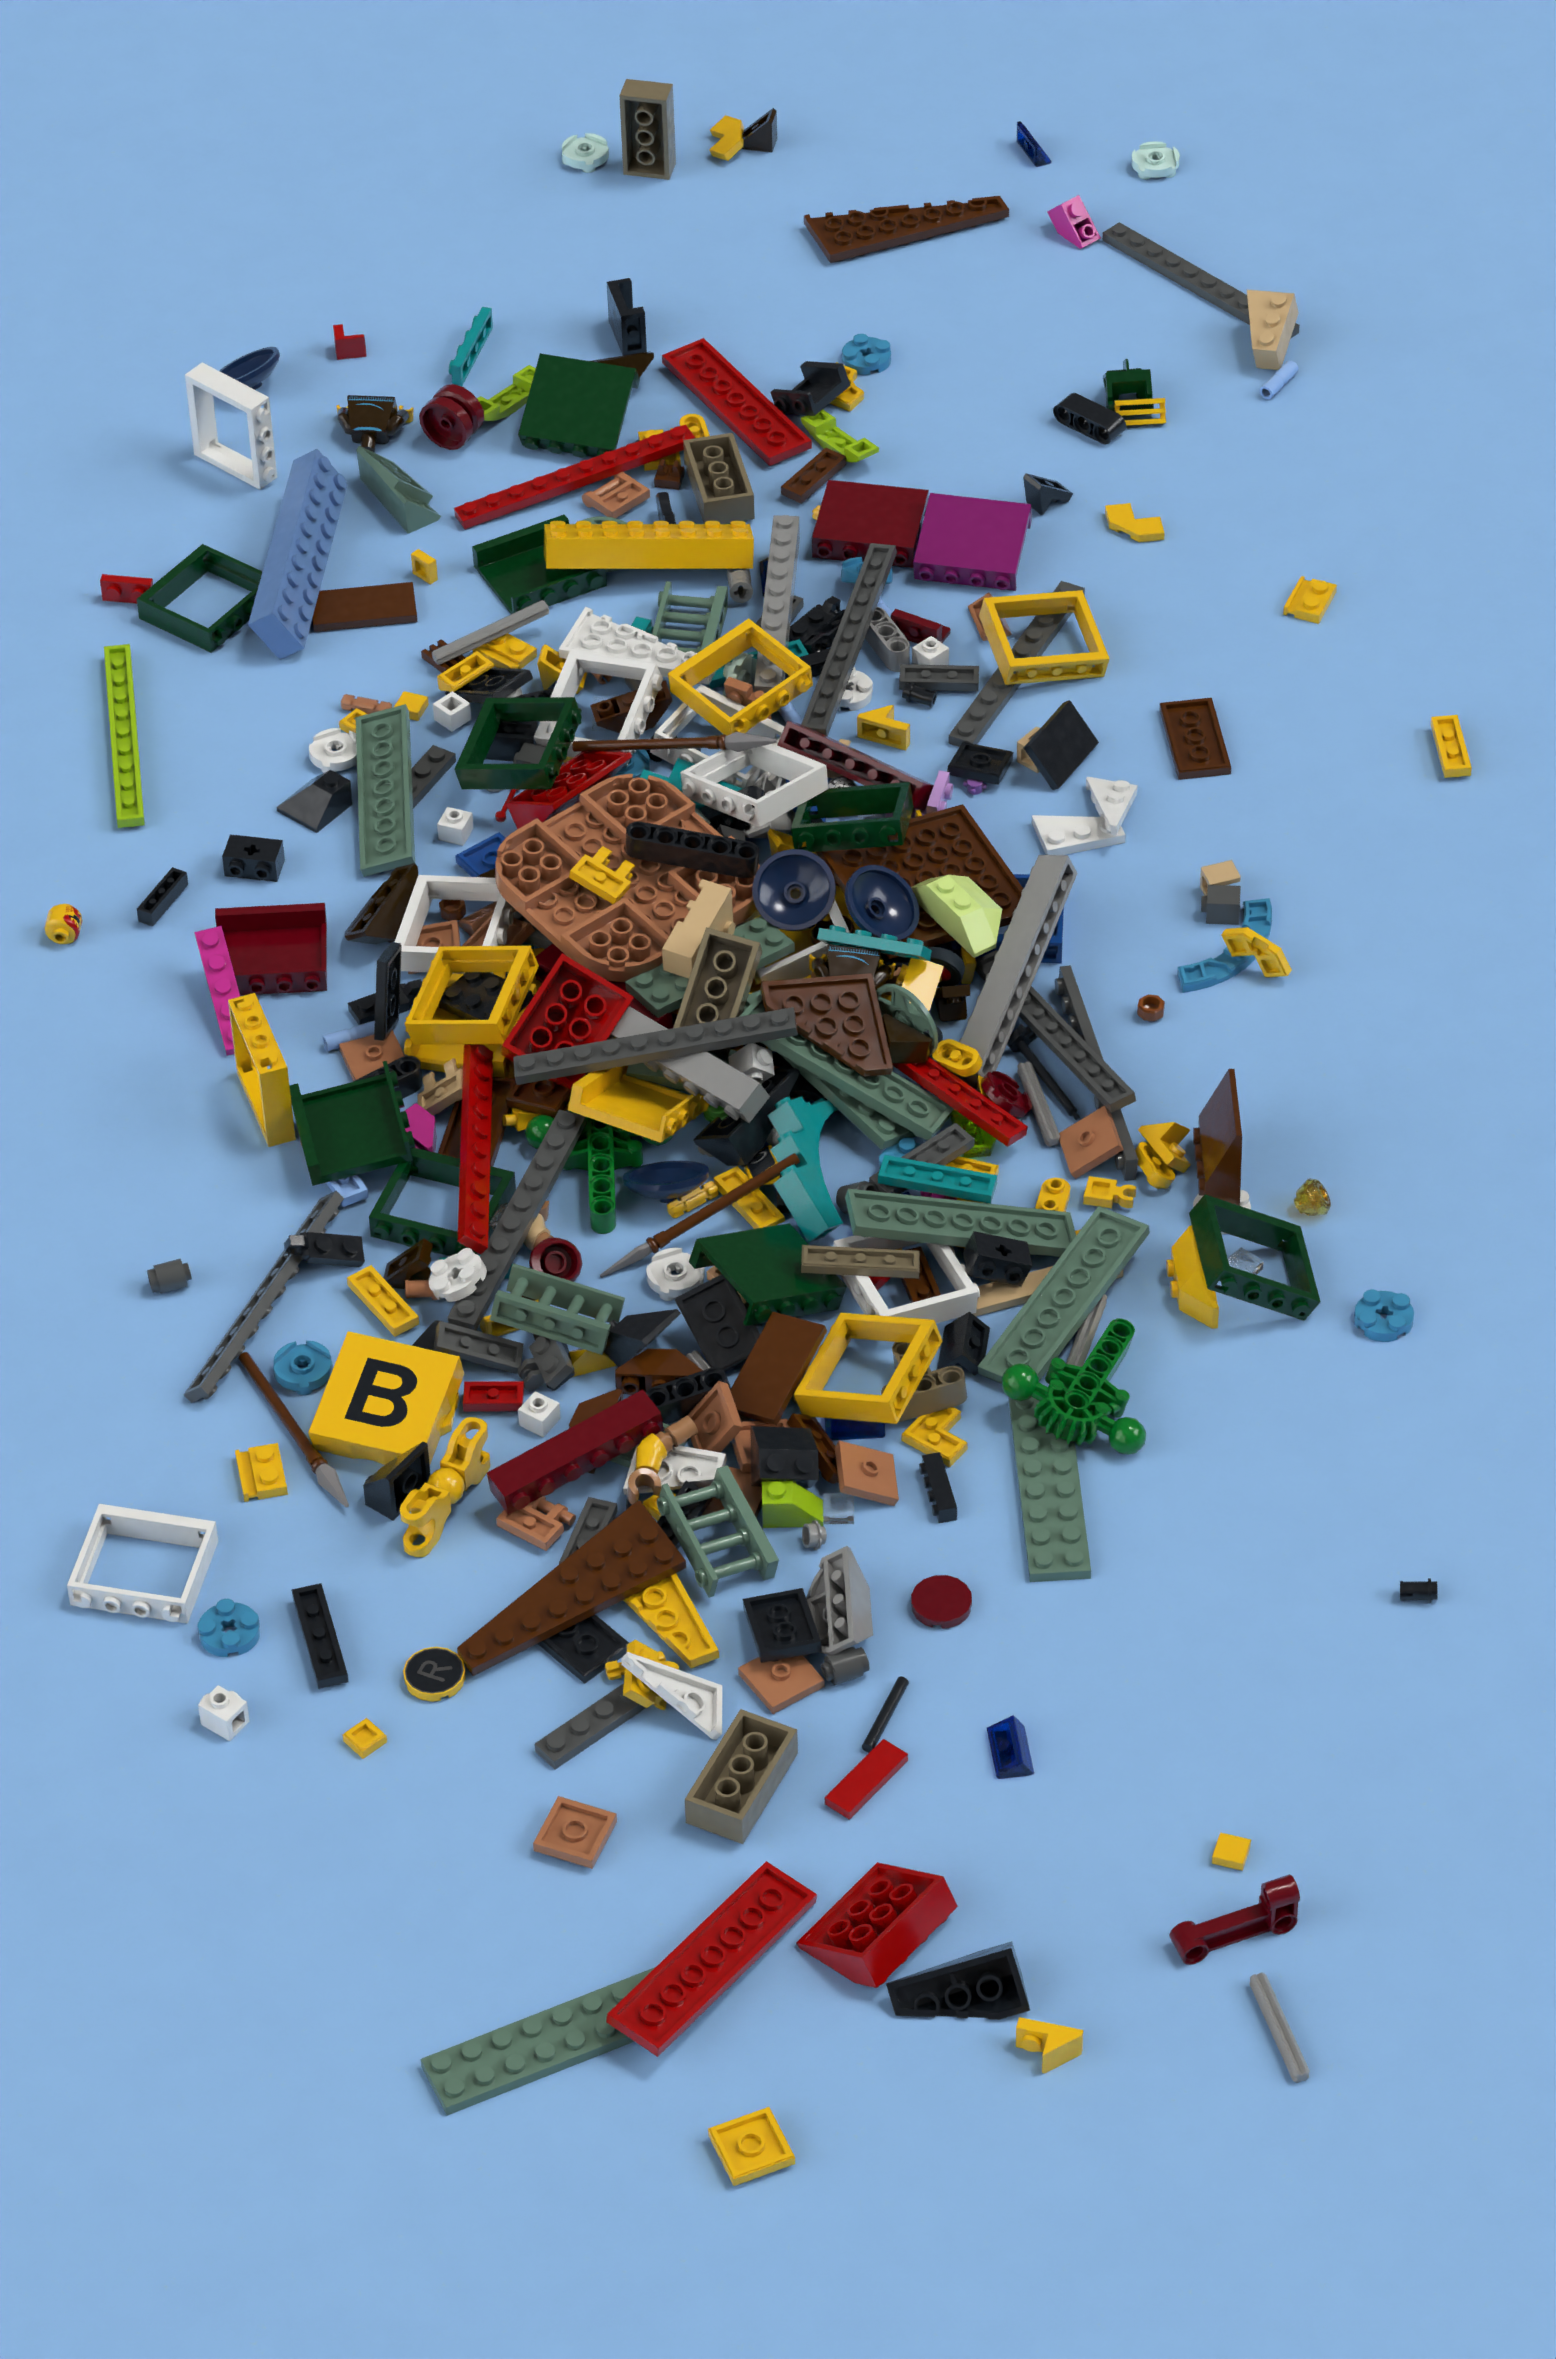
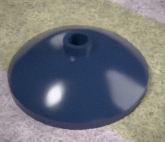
(253, 367)
(791, 872)
(881, 902)
(666, 1179)

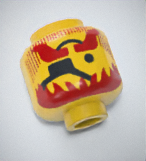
(64, 922)

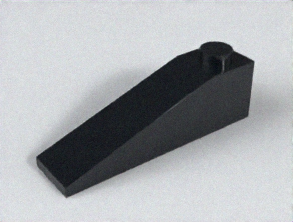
(738, 1141)
(972, 1986)

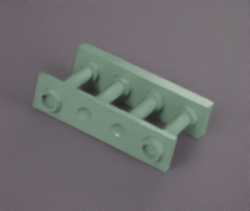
(713, 621)
(553, 1322)
(735, 1511)

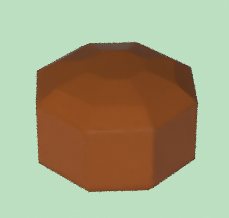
(452, 909)
(1151, 1007)

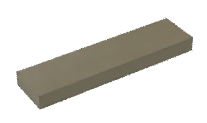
(860, 1261)

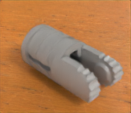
(740, 578)

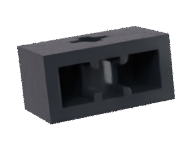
(253, 858)
(997, 1258)

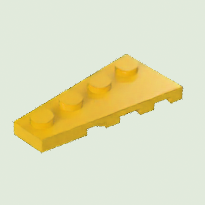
(675, 1620)

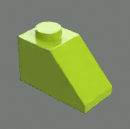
(789, 1505)

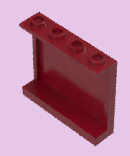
(864, 514)
(276, 947)

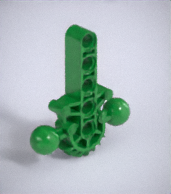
(600, 1152)
(1082, 1396)

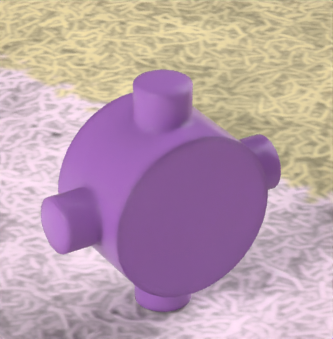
(974, 787)

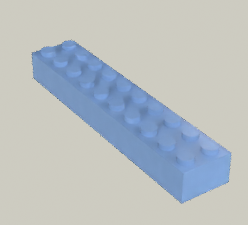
(298, 554)

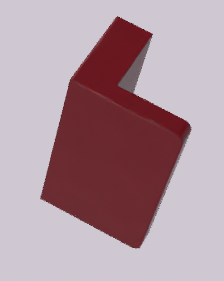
(918, 628)

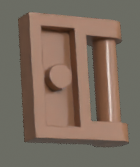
(617, 496)

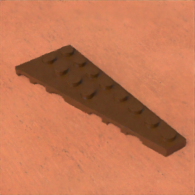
(891, 226)
(602, 1572)

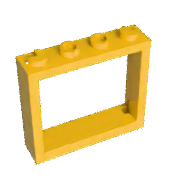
(723, 651)
(1043, 667)
(516, 960)
(265, 1088)
(883, 1408)

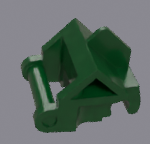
(1128, 381)

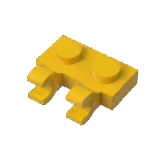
(600, 879)
(634, 1687)

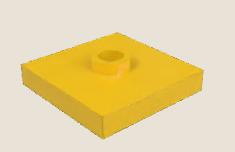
(751, 2146)

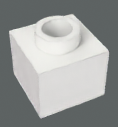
(930, 653)
(452, 711)
(455, 826)
(539, 1414)

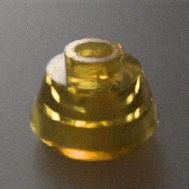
(1312, 1198)

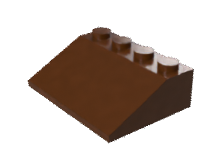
(1220, 1143)

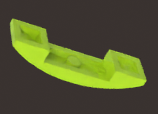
(510, 398)
(828, 435)

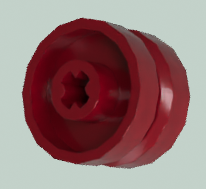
(451, 416)

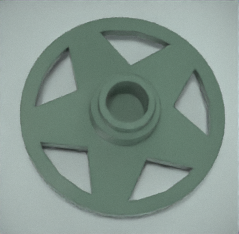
(912, 1014)

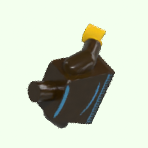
(372, 419)
(852, 961)

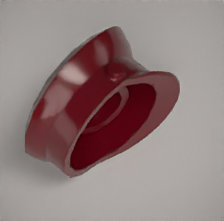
(557, 1258)

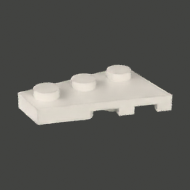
(1073, 834)
(684, 1465)

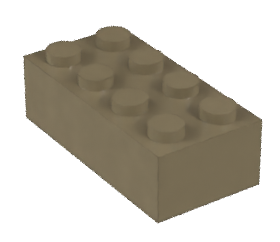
(647, 129)
(719, 478)
(719, 980)
(741, 1776)

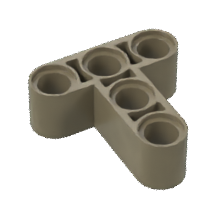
(936, 1390)

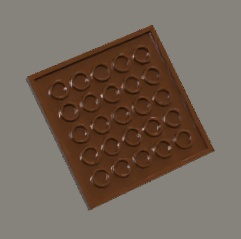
(935, 847)

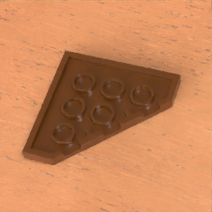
(837, 1016)

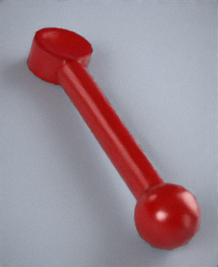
(501, 815)

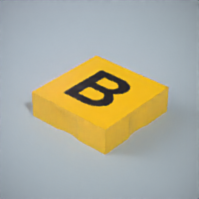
(384, 1399)

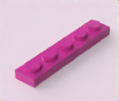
(219, 977)

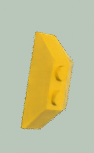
(1189, 1281)

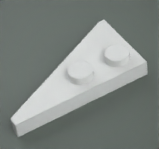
(1111, 800)
(689, 1694)

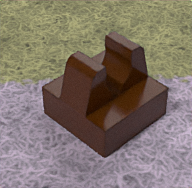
(669, 475)

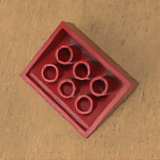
(574, 778)
(566, 1012)
(879, 1923)

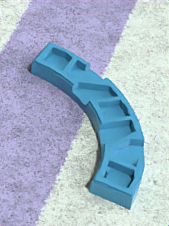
(1217, 970)

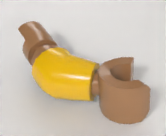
(652, 1452)

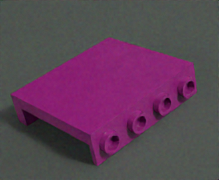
(971, 541)

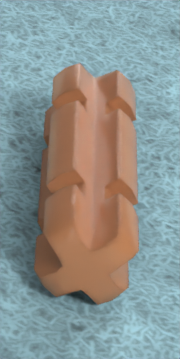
(366, 705)

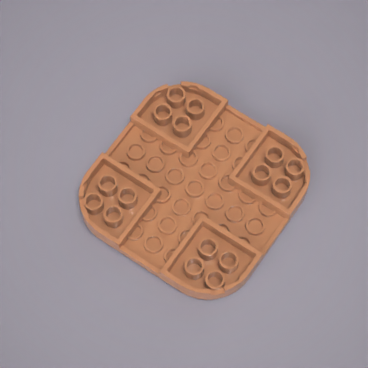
(603, 936)

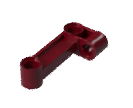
(1274, 1912)

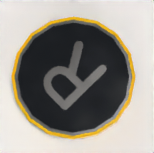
(434, 1673)

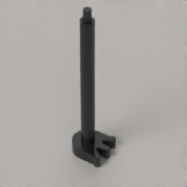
(1019, 1042)

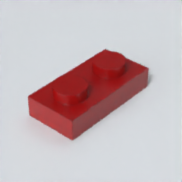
(123, 588)
(493, 1396)

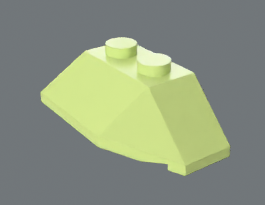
(961, 911)

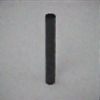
(885, 1714)

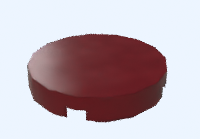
(1005, 1093)
(941, 1601)

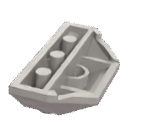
(840, 1602)

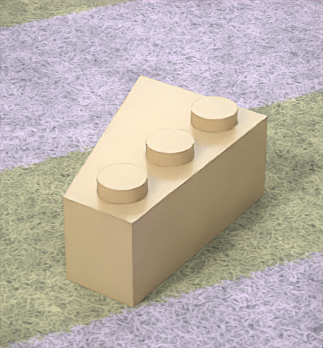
(1271, 326)
(710, 910)

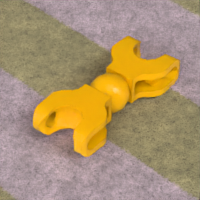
(445, 1487)

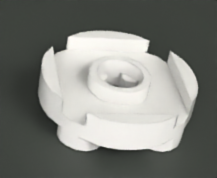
(860, 694)
(326, 759)
(463, 1265)
(669, 1285)

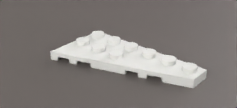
(604, 638)

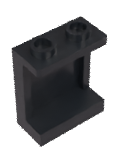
(625, 321)
(820, 387)

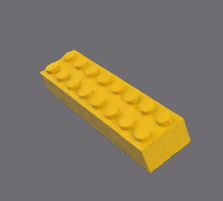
(648, 545)

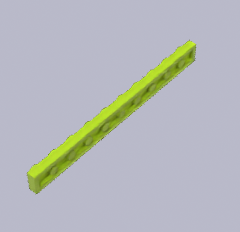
(124, 736)

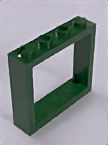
(202, 560)
(476, 775)
(854, 834)
(439, 1169)
(1215, 1216)

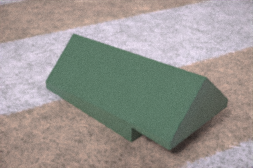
(396, 491)

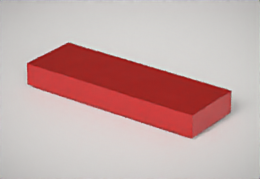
(866, 1779)

